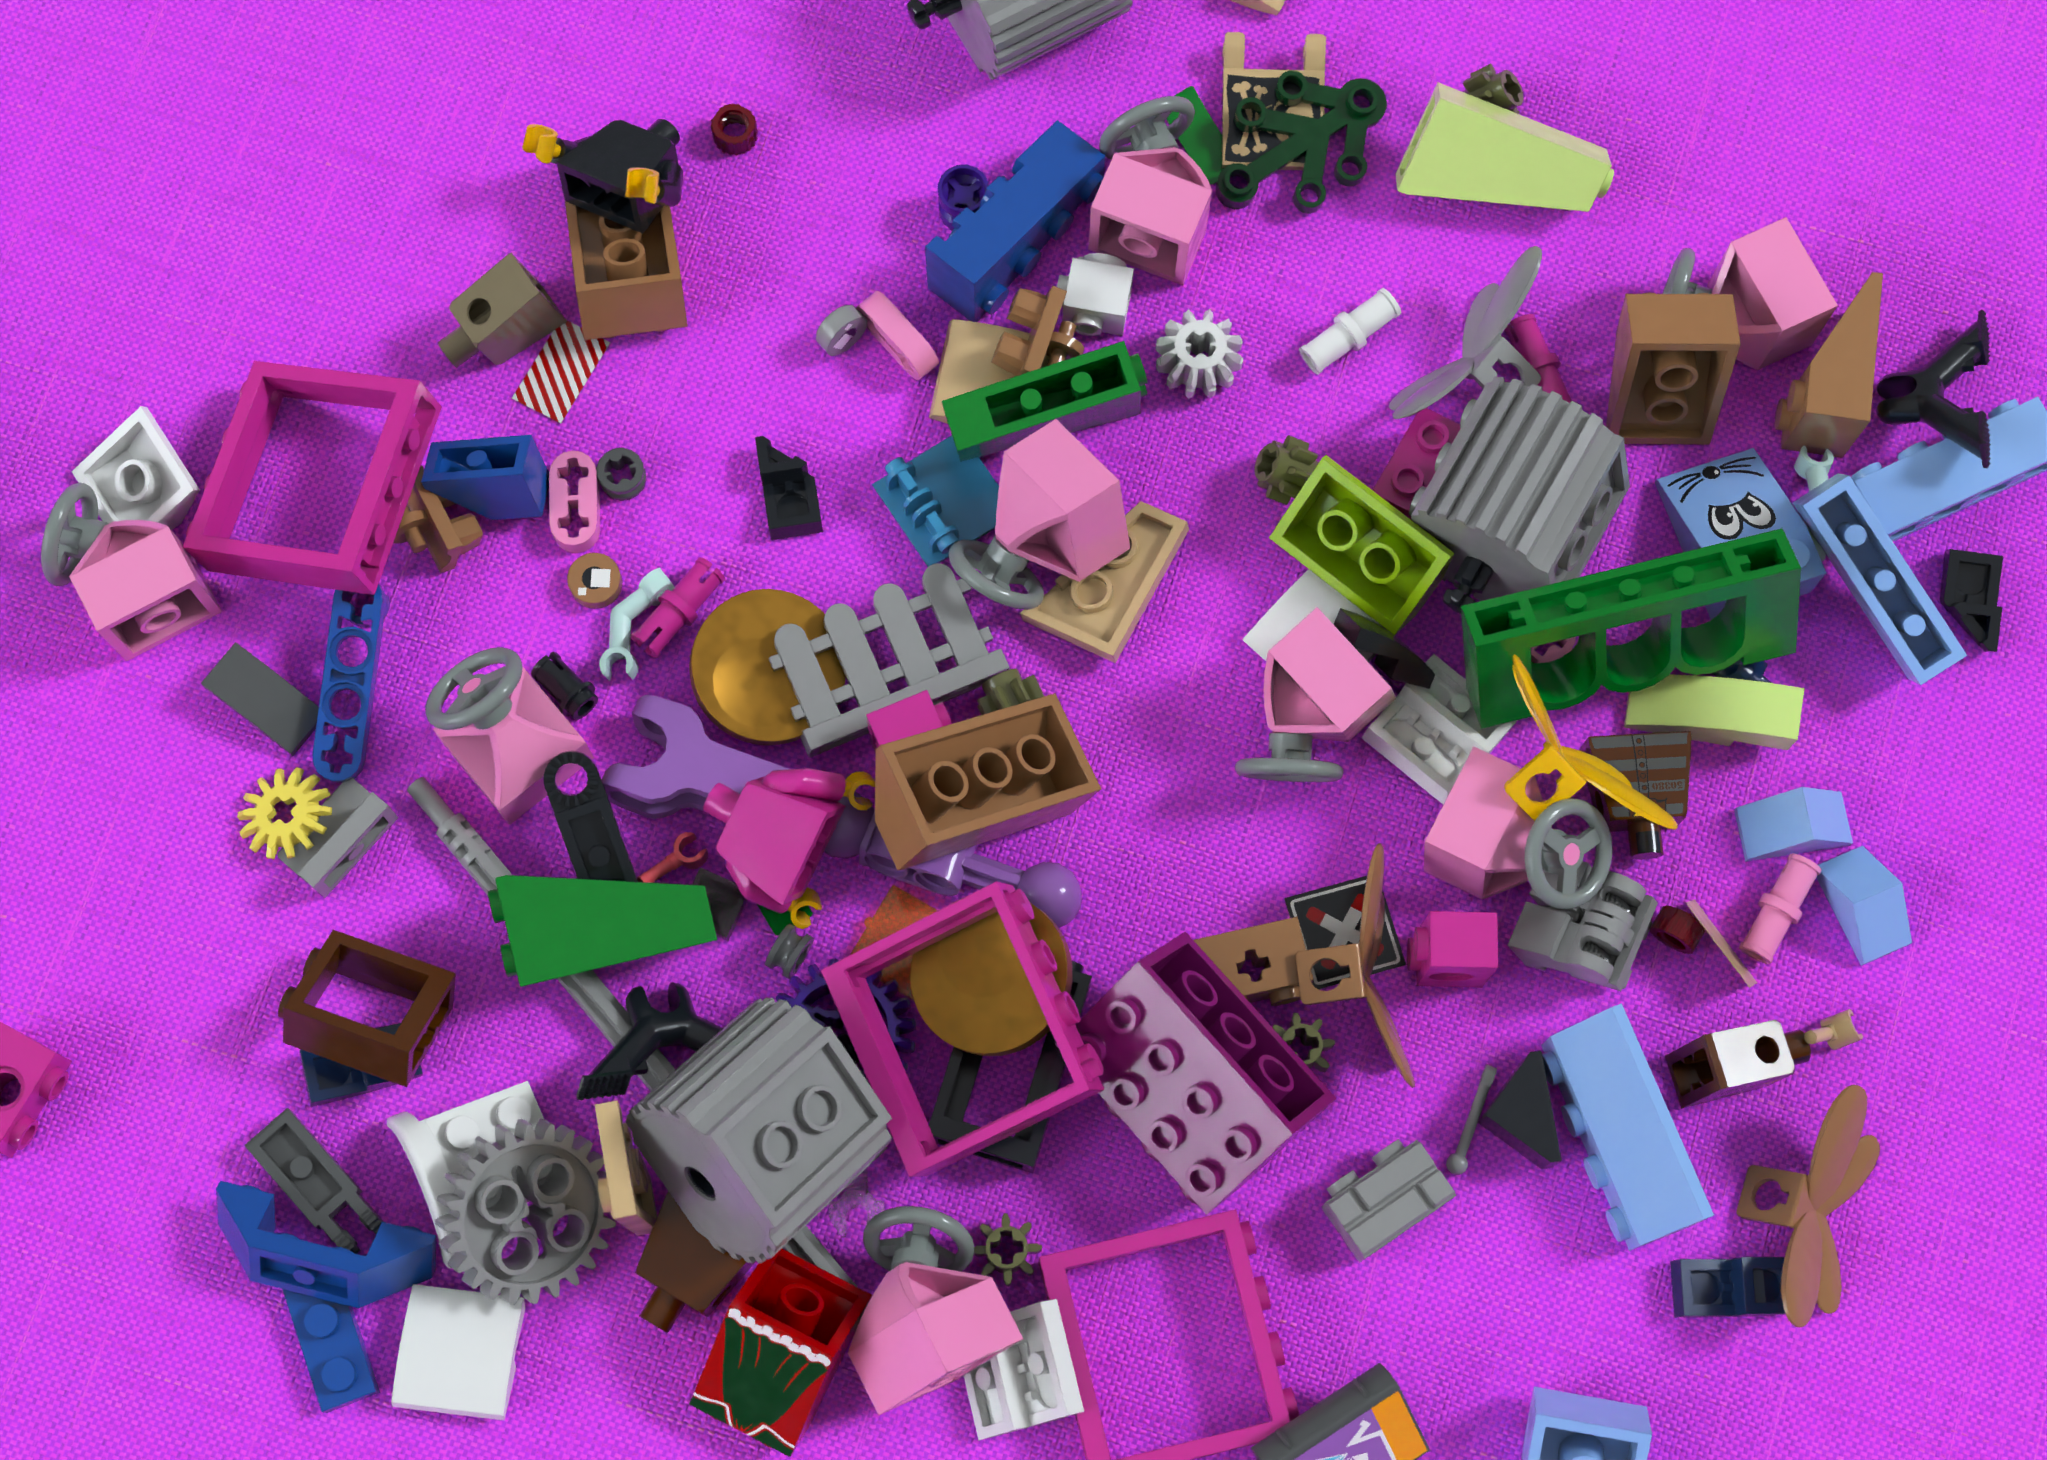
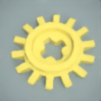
(305, 813)

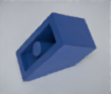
(489, 475)

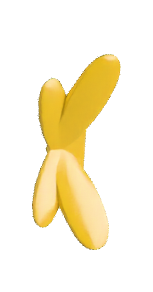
(1574, 766)

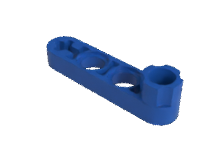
(341, 677)

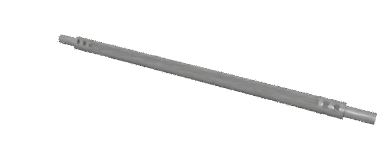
(583, 987)

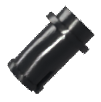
(572, 694)

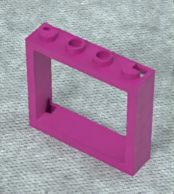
(380, 499)
(881, 1060)
(1253, 1300)

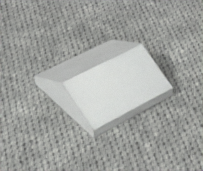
(138, 474)

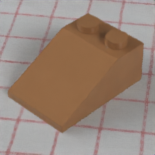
(624, 276)
(1671, 367)
(1836, 390)

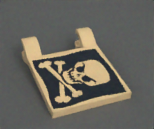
(1261, 84)

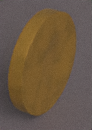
(734, 671)
(977, 990)

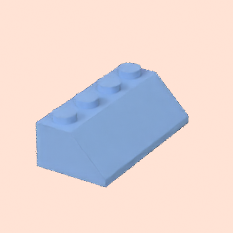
(1624, 1129)

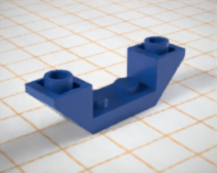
(335, 1274)

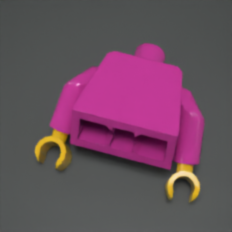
(780, 833)

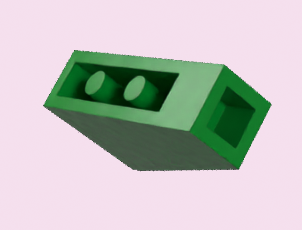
(1076, 392)
(592, 923)

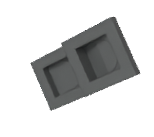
(263, 698)

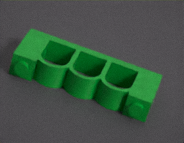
(1757, 624)

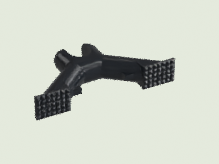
(1920, 393)
(648, 1032)

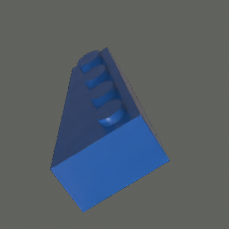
(1014, 222)

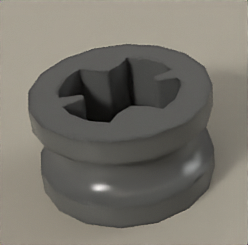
(617, 459)
(789, 951)

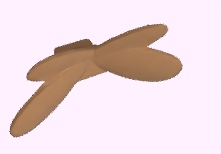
(1361, 961)
(1836, 1172)

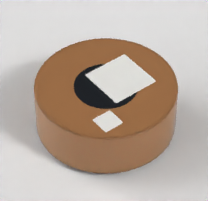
(594, 580)

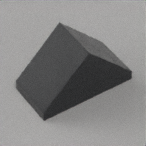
(1524, 1114)

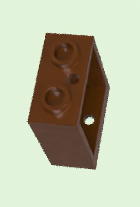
(351, 1042)

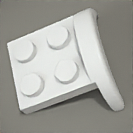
(437, 1140)

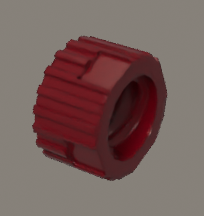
(734, 144)
(1677, 929)

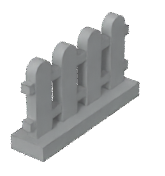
(865, 680)

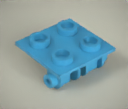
(939, 499)

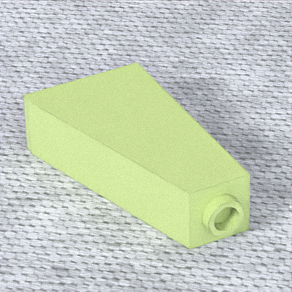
(1498, 156)

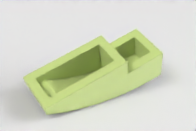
(1719, 710)

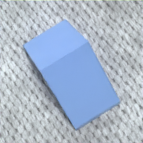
(1793, 823)
(1866, 903)

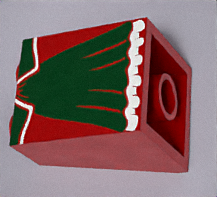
(779, 1350)

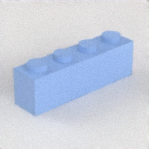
(1947, 478)
(1879, 578)

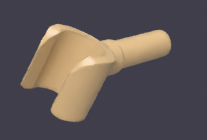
(1836, 1030)

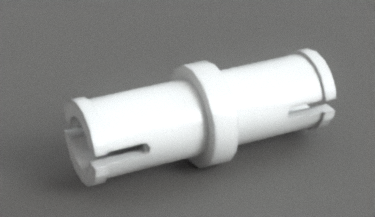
(1350, 331)

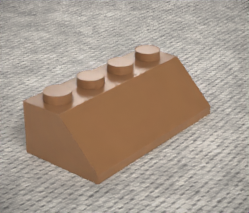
(979, 780)

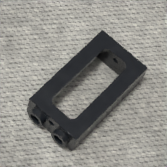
(959, 1080)

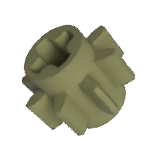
(1499, 89)
(1284, 468)
(1008, 690)
(1309, 1037)
(1018, 1240)

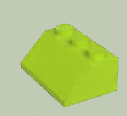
(1362, 546)

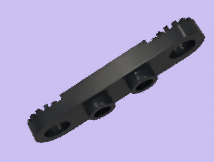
(588, 823)

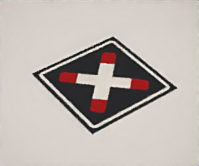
(1332, 919)

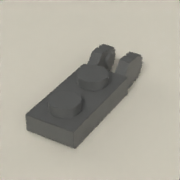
(311, 1177)

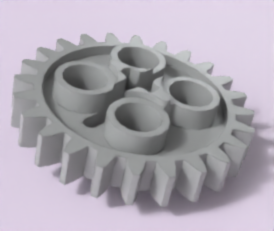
(482, 1232)

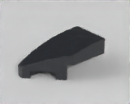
(788, 493)
(1971, 594)
(1392, 654)

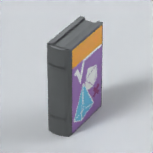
(1354, 1423)

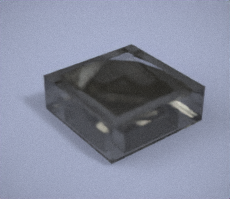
(724, 901)

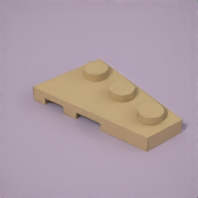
(1109, 603)
(627, 1184)

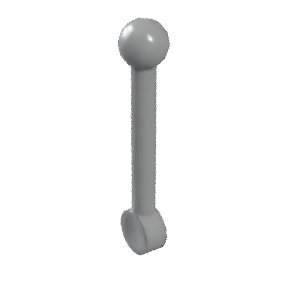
(1457, 1162)

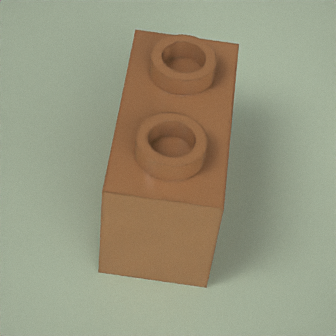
(1267, 946)

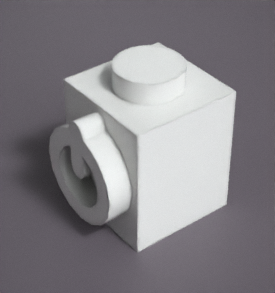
(1097, 294)

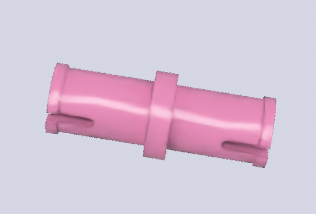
(1780, 908)

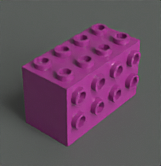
(1198, 1072)

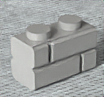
(1387, 1199)

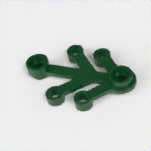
(1307, 136)

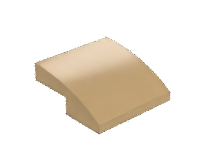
(967, 361)

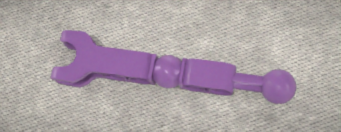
(696, 764)

